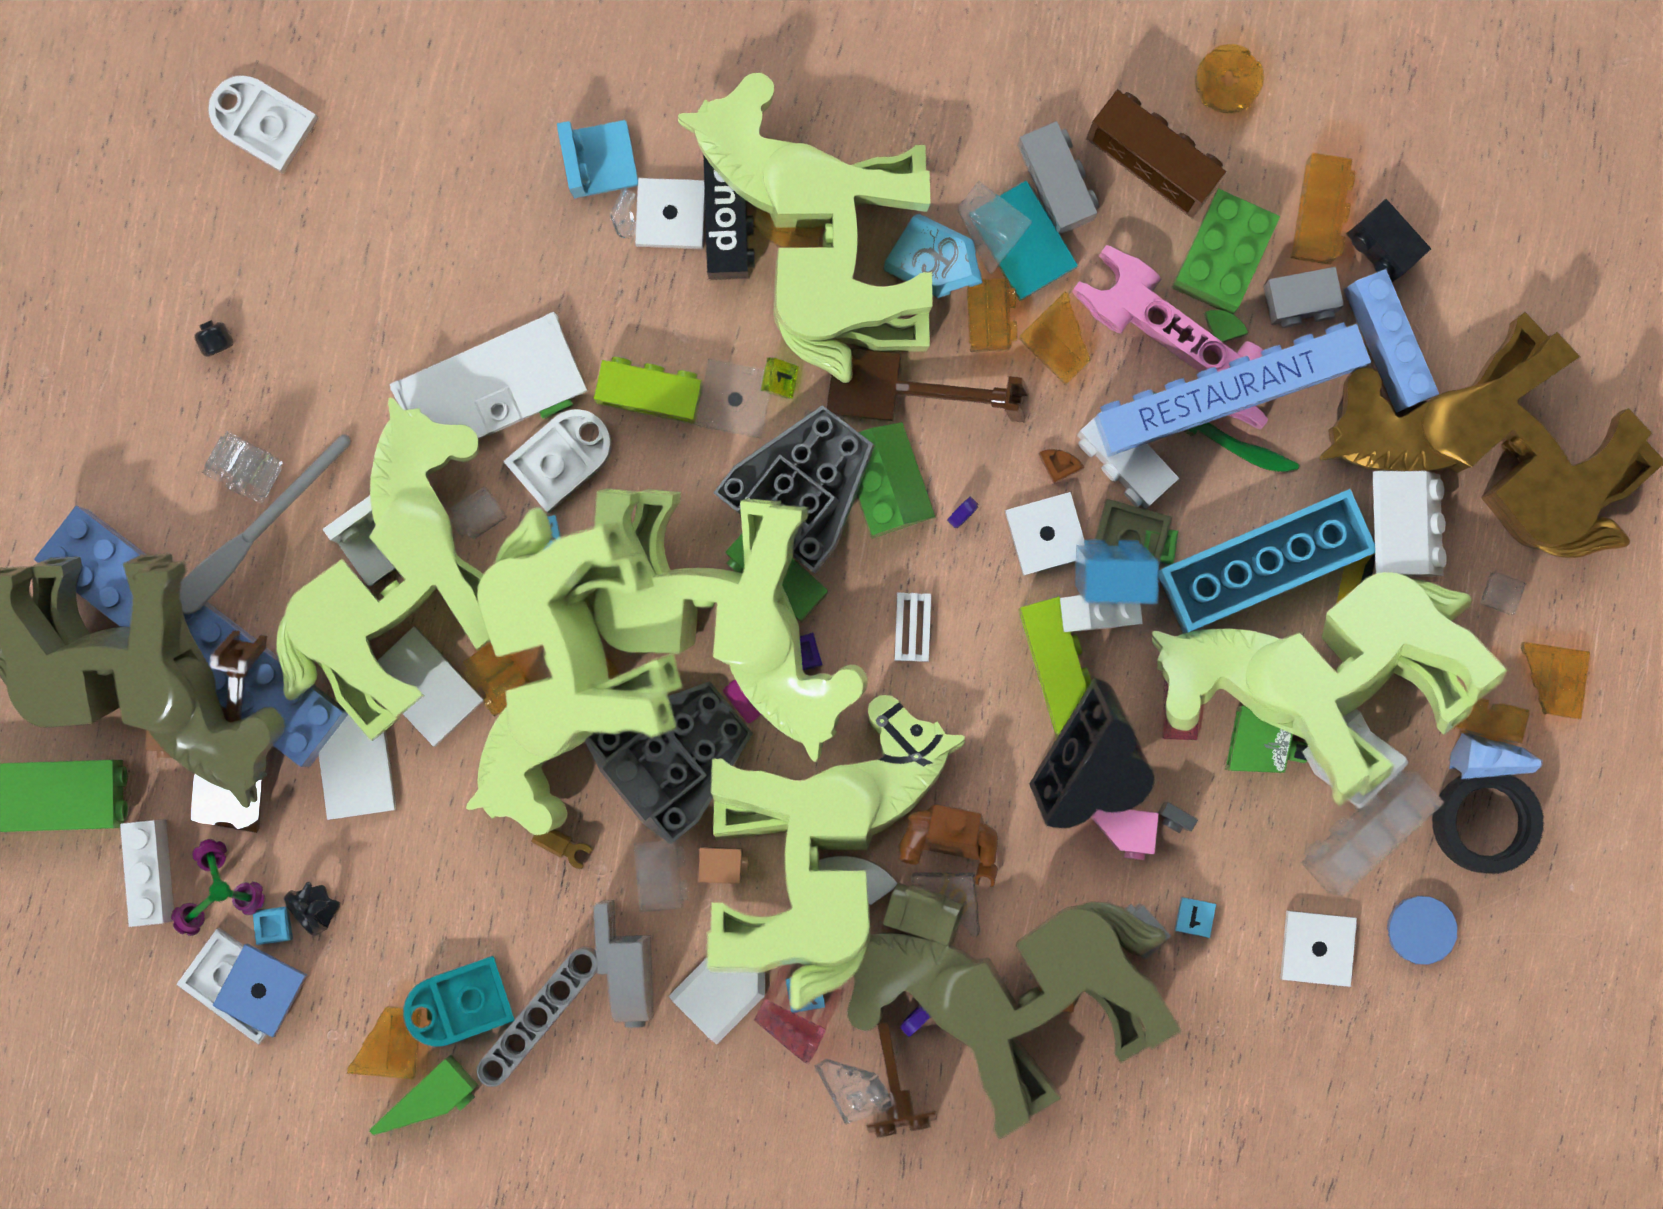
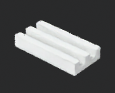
(913, 598)

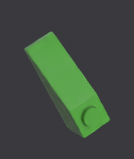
(434, 1096)

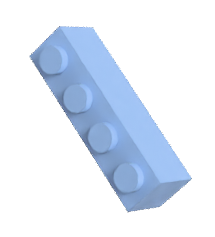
(1391, 341)

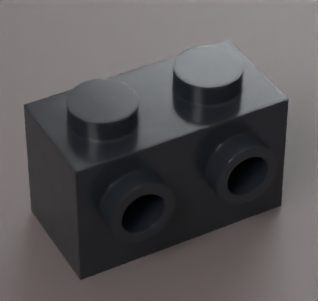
(1388, 240)

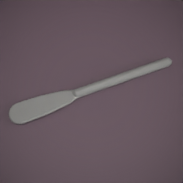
(217, 568)

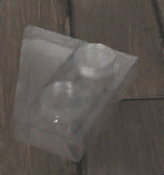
(992, 224)
(853, 1090)

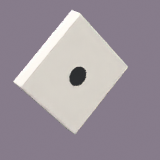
(670, 213)
(1045, 533)
(1318, 948)

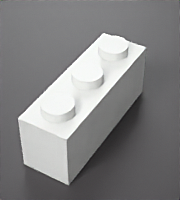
(1137, 469)
(147, 872)

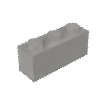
(1058, 177)

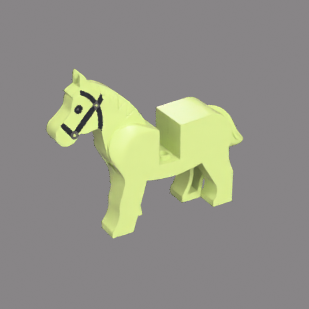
(825, 812)

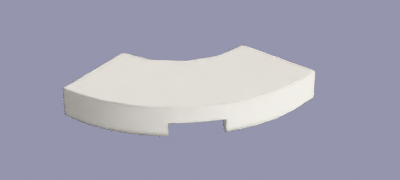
(878, 880)

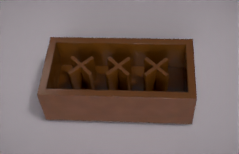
(1155, 153)

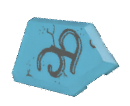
(934, 249)

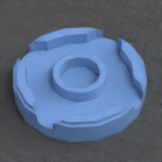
(1422, 930)

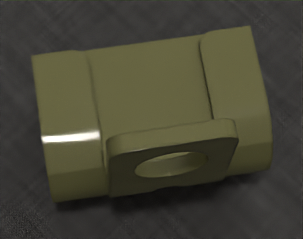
(924, 914)

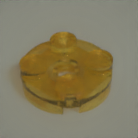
(1243, 66)

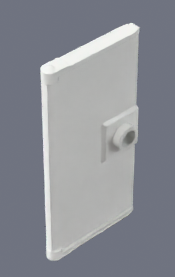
(497, 380)

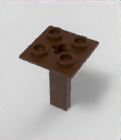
(902, 1111)

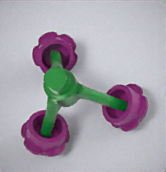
(245, 897)

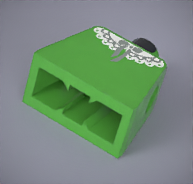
(1261, 746)

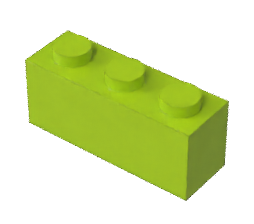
(648, 390)

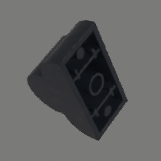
(1092, 763)

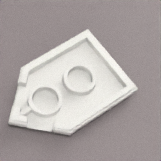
(718, 999)

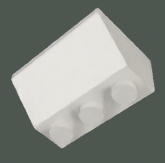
(1409, 523)

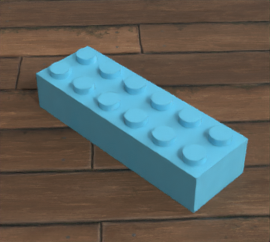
(1266, 561)

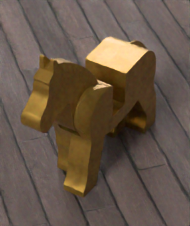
(1543, 497)

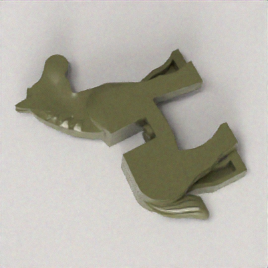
(147, 670)
(969, 999)

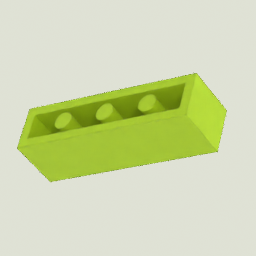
(1055, 659)

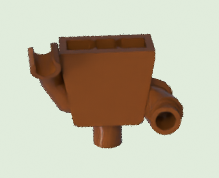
(951, 833)

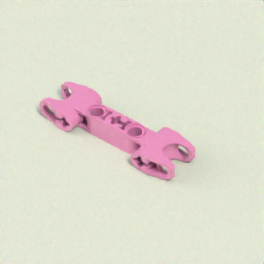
(1131, 302)

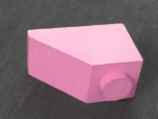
(1129, 831)

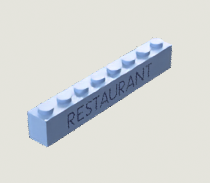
(1232, 389)

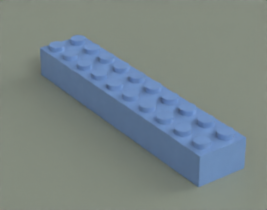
(104, 584)

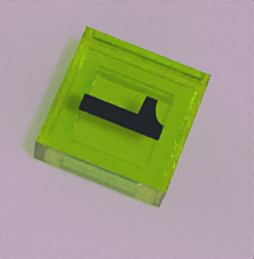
(780, 378)

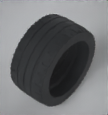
(1525, 841)

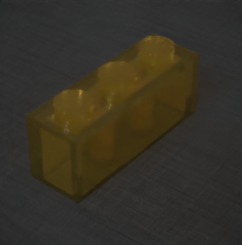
(1323, 208)

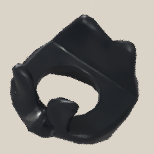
(312, 907)

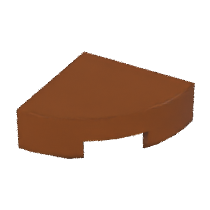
(1060, 464)

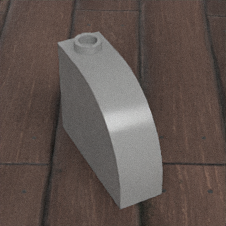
(630, 979)

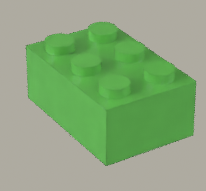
(1225, 252)

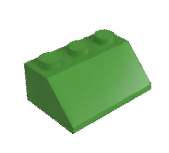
(892, 486)

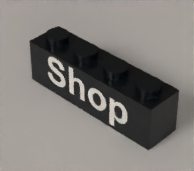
(726, 229)

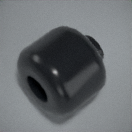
(213, 338)

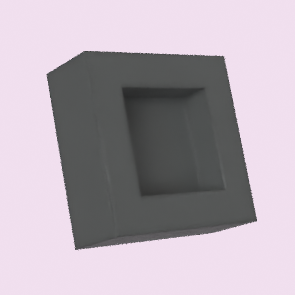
(1176, 818)

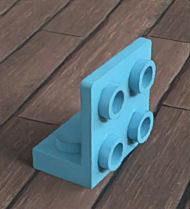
(597, 158)

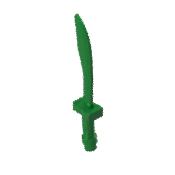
(1251, 453)

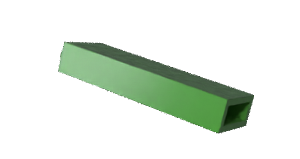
(62, 795)

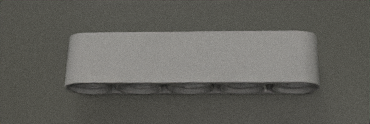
(525, 1025)

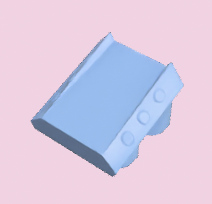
(1483, 757)

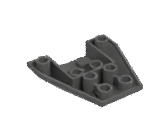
(807, 466)
(670, 774)

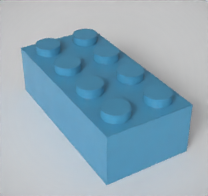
(1116, 572)

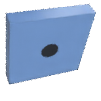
(259, 990)

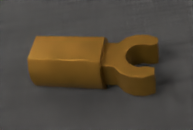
(561, 845)

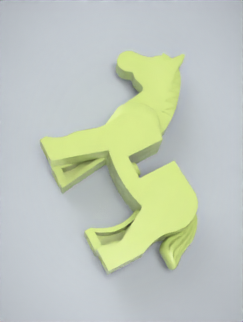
(804, 187)
(538, 601)
(753, 614)
(339, 615)
(1376, 631)

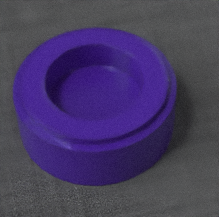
(963, 512)

